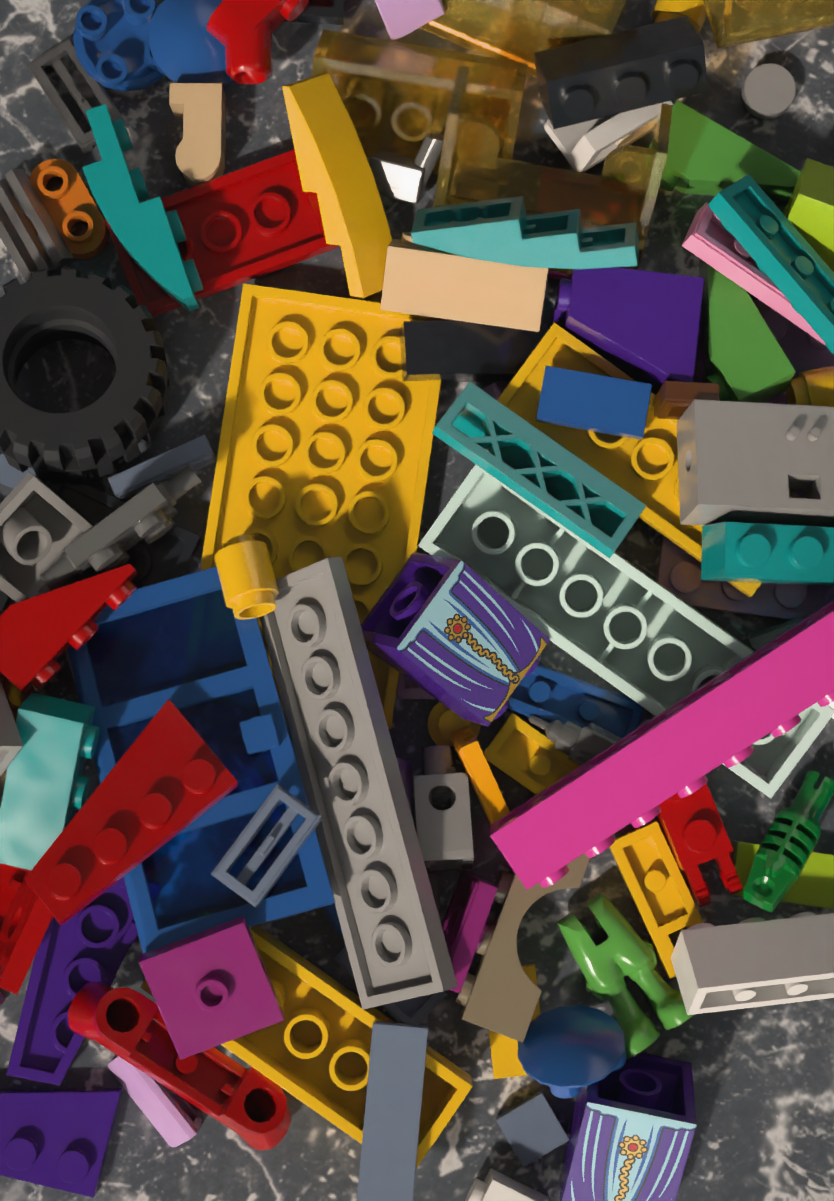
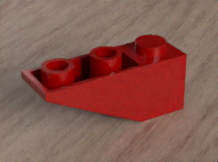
(44, 626)

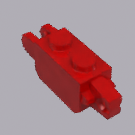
(696, 836)

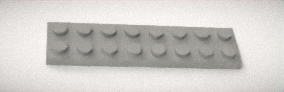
(356, 788)

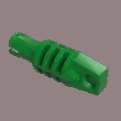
(788, 844)

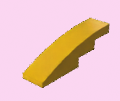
(339, 172)

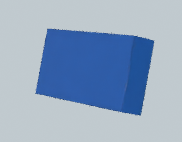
(593, 402)

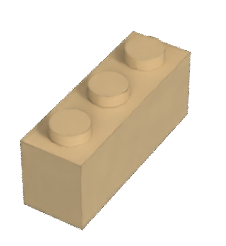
(461, 288)

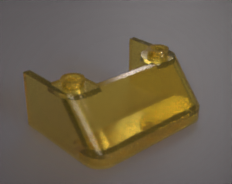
(475, 173)

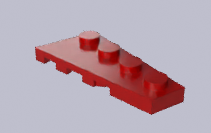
(137, 808)

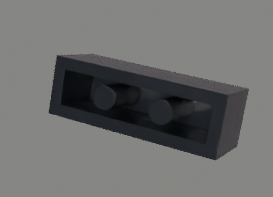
(621, 72)

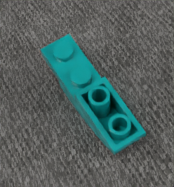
(141, 227)

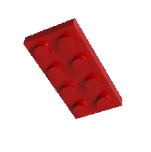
(238, 229)

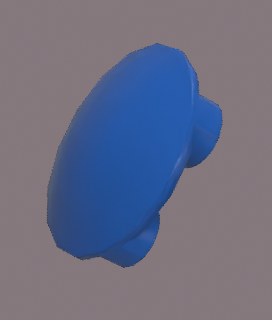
(114, 43)
(183, 45)
(572, 1048)

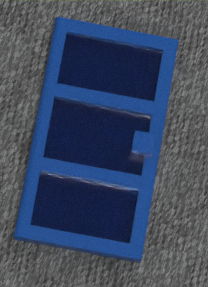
(215, 669)

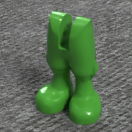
(619, 957)

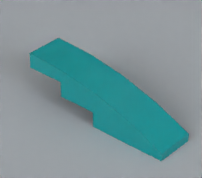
(506, 235)

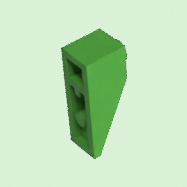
(710, 158)
(739, 344)

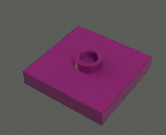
(466, 921)
(211, 987)

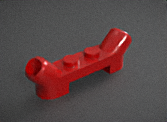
(246, 33)
(209, 1080)

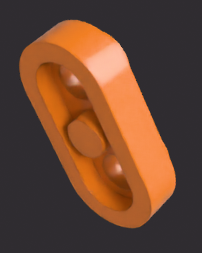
(71, 205)

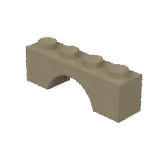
(500, 991)

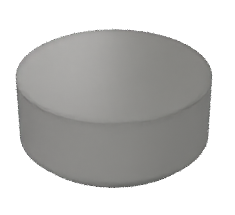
(768, 91)

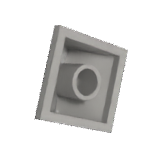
(32, 536)

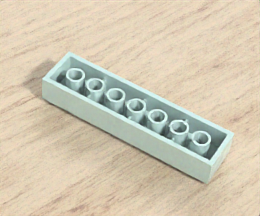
(604, 612)

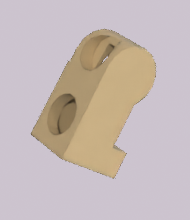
(203, 145)

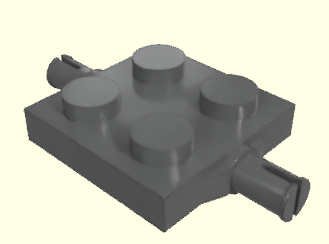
(107, 543)

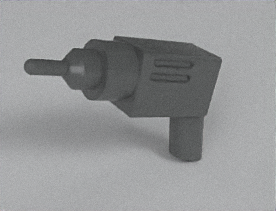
(404, 176)
(577, 741)

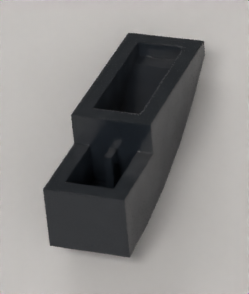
(464, 350)

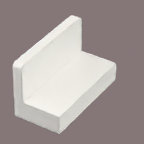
(593, 140)

